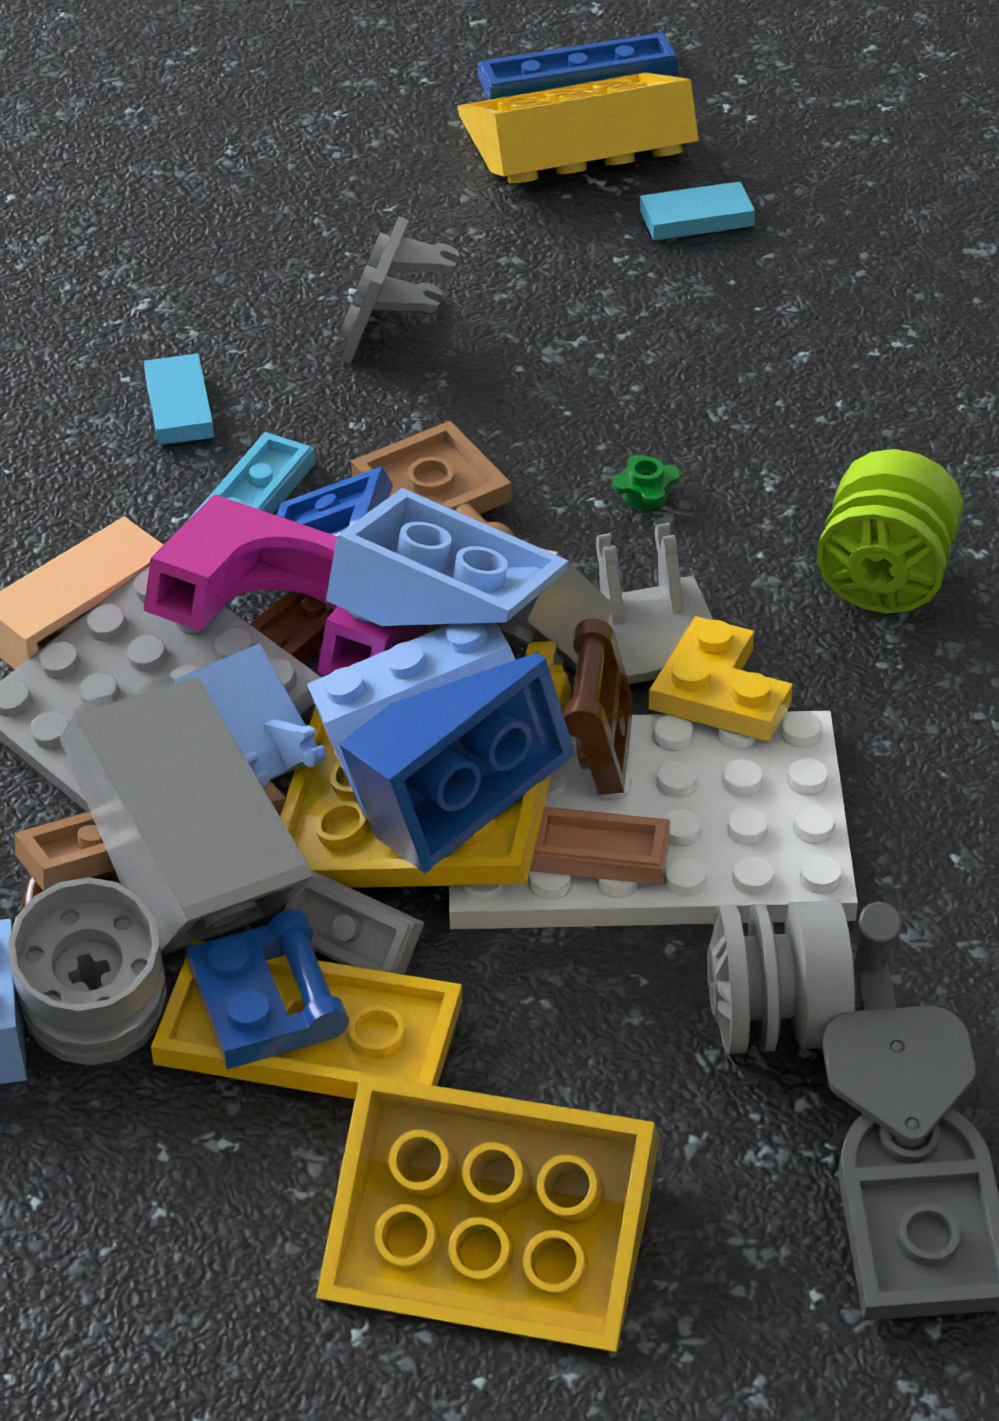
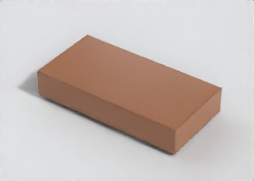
(602, 845)

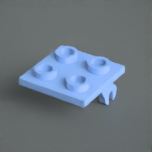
(259, 714)

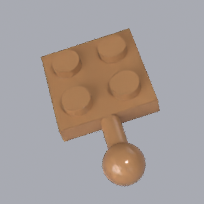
(443, 469)

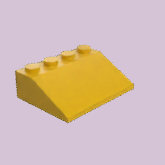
(582, 124)
(489, 1212)

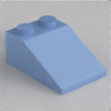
(434, 566)

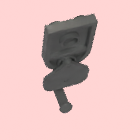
(913, 1213)

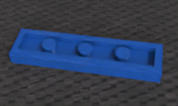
(577, 65)

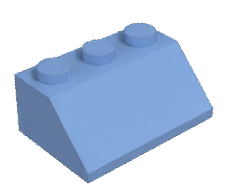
(364, 689)

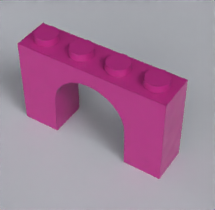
(244, 549)

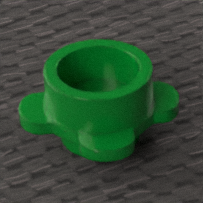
(645, 482)

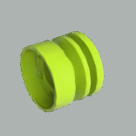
(890, 531)

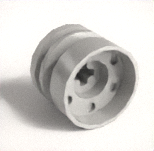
(83, 938)
(780, 975)

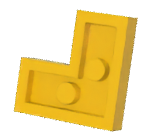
(708, 686)

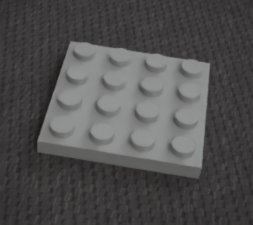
(113, 655)

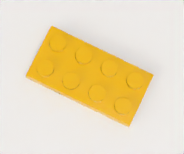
(394, 1031)

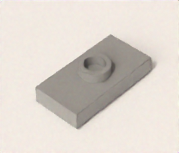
(356, 927)

